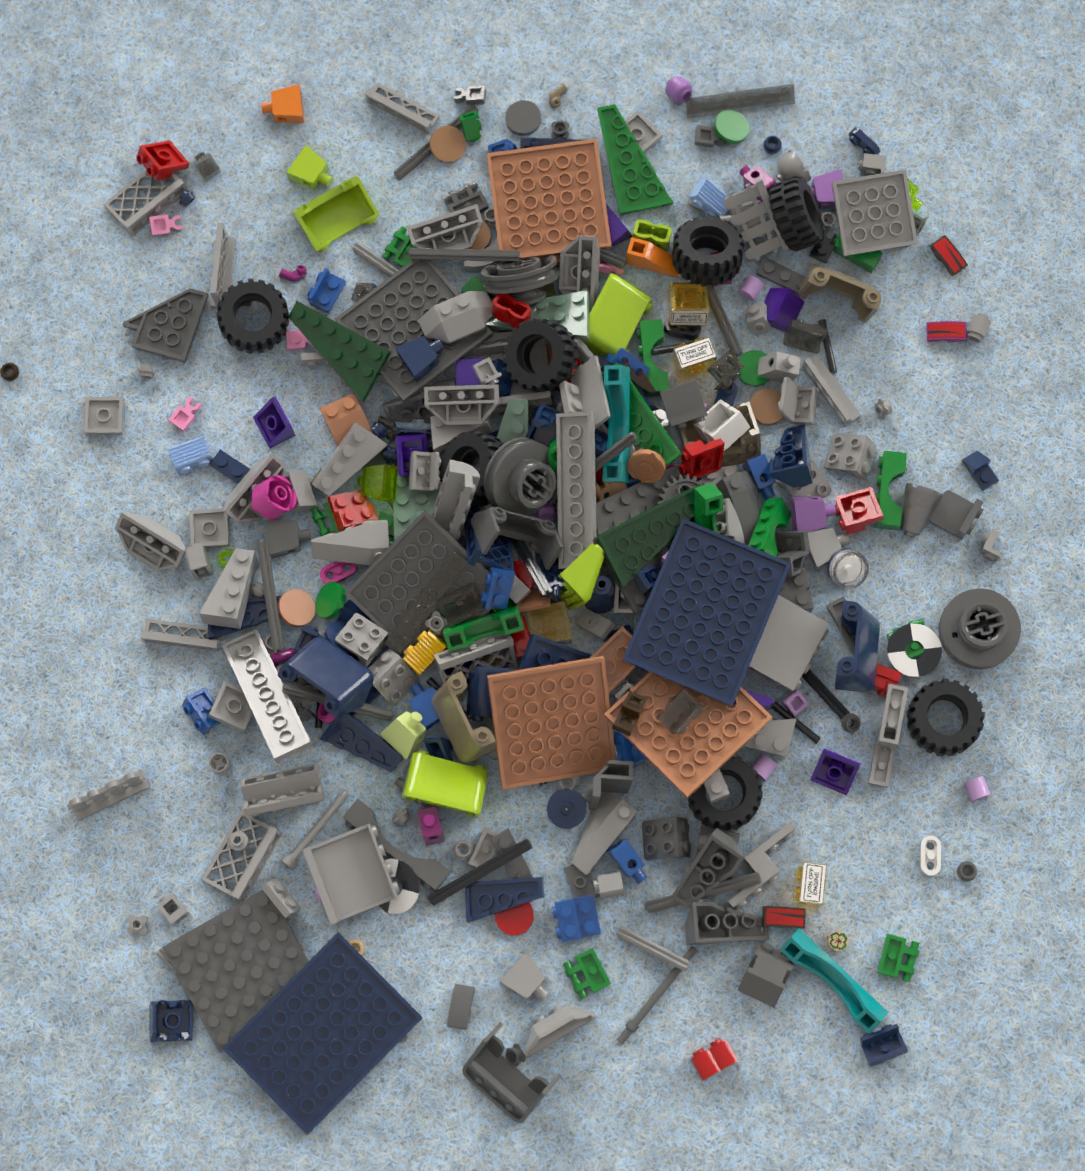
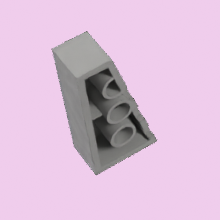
(350, 456)
(231, 592)

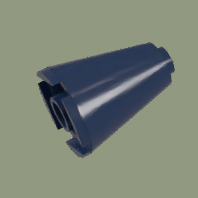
(602, 596)

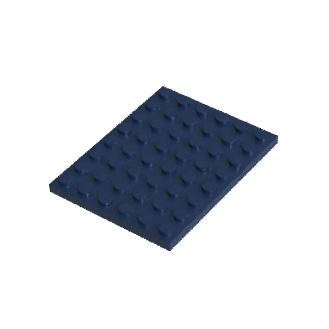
(706, 612)
(322, 1033)

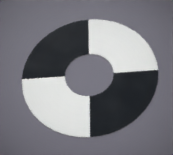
(909, 666)
(410, 887)

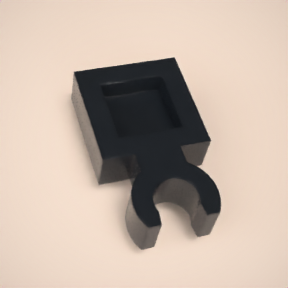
(823, 250)

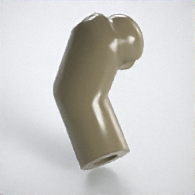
(555, 95)

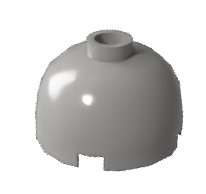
(790, 166)

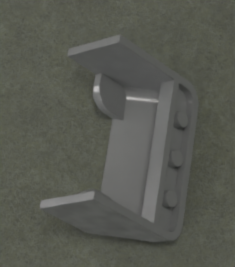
(497, 521)
(503, 1081)

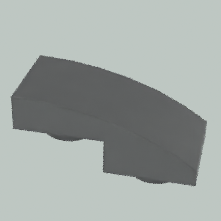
(460, 1006)

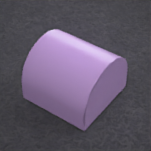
(751, 287)
(794, 702)
(764, 766)
(977, 788)

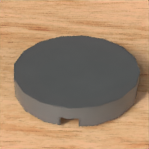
(523, 117)

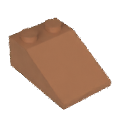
(341, 416)

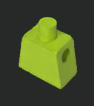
(309, 169)

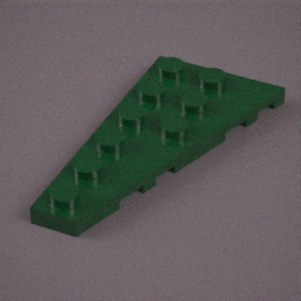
(348, 353)
(643, 536)

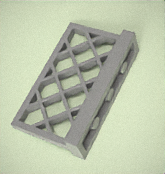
(154, 205)
(222, 264)
(474, 652)
(253, 867)

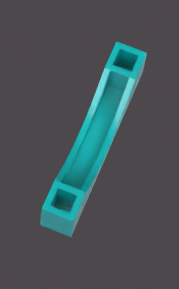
(618, 397)
(860, 1003)

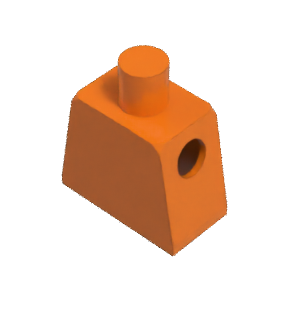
(285, 105)

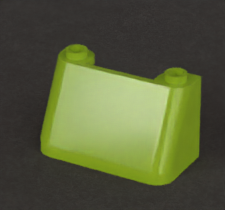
(335, 213)
(615, 316)
(581, 577)
(445, 784)

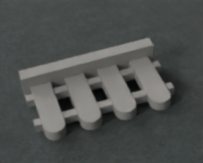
(752, 212)
(112, 793)

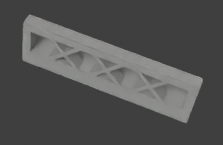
(399, 111)
(831, 390)
(179, 640)

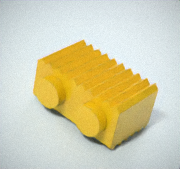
(422, 654)

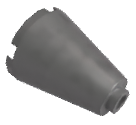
(918, 508)

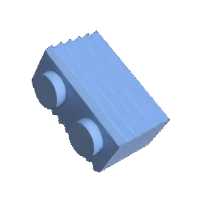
(708, 198)
(190, 455)

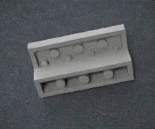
(455, 497)
(282, 790)

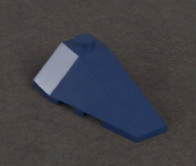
(792, 459)

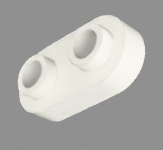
(930, 856)

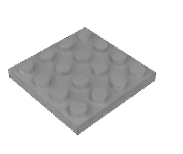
(874, 212)

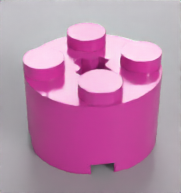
(273, 497)

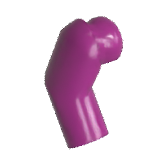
(294, 276)
(283, 655)

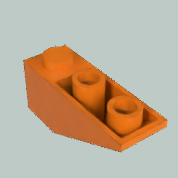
(650, 257)

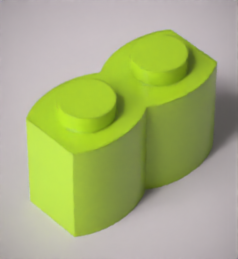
(656, 234)

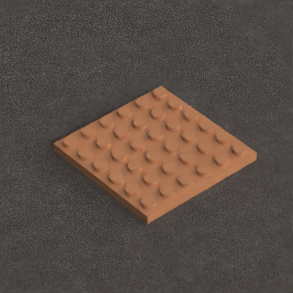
(548, 197)
(551, 722)
(707, 743)

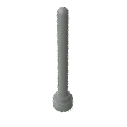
(292, 858)

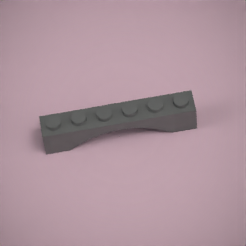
(428, 870)

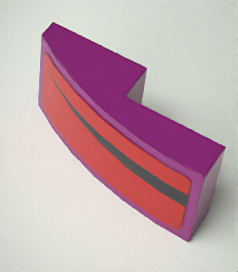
(946, 331)

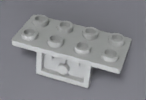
(586, 392)

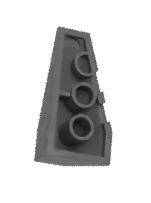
(744, 496)

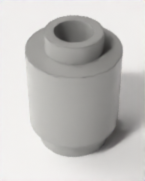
(978, 327)

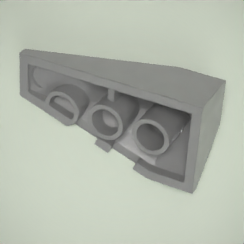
(353, 545)
(602, 831)

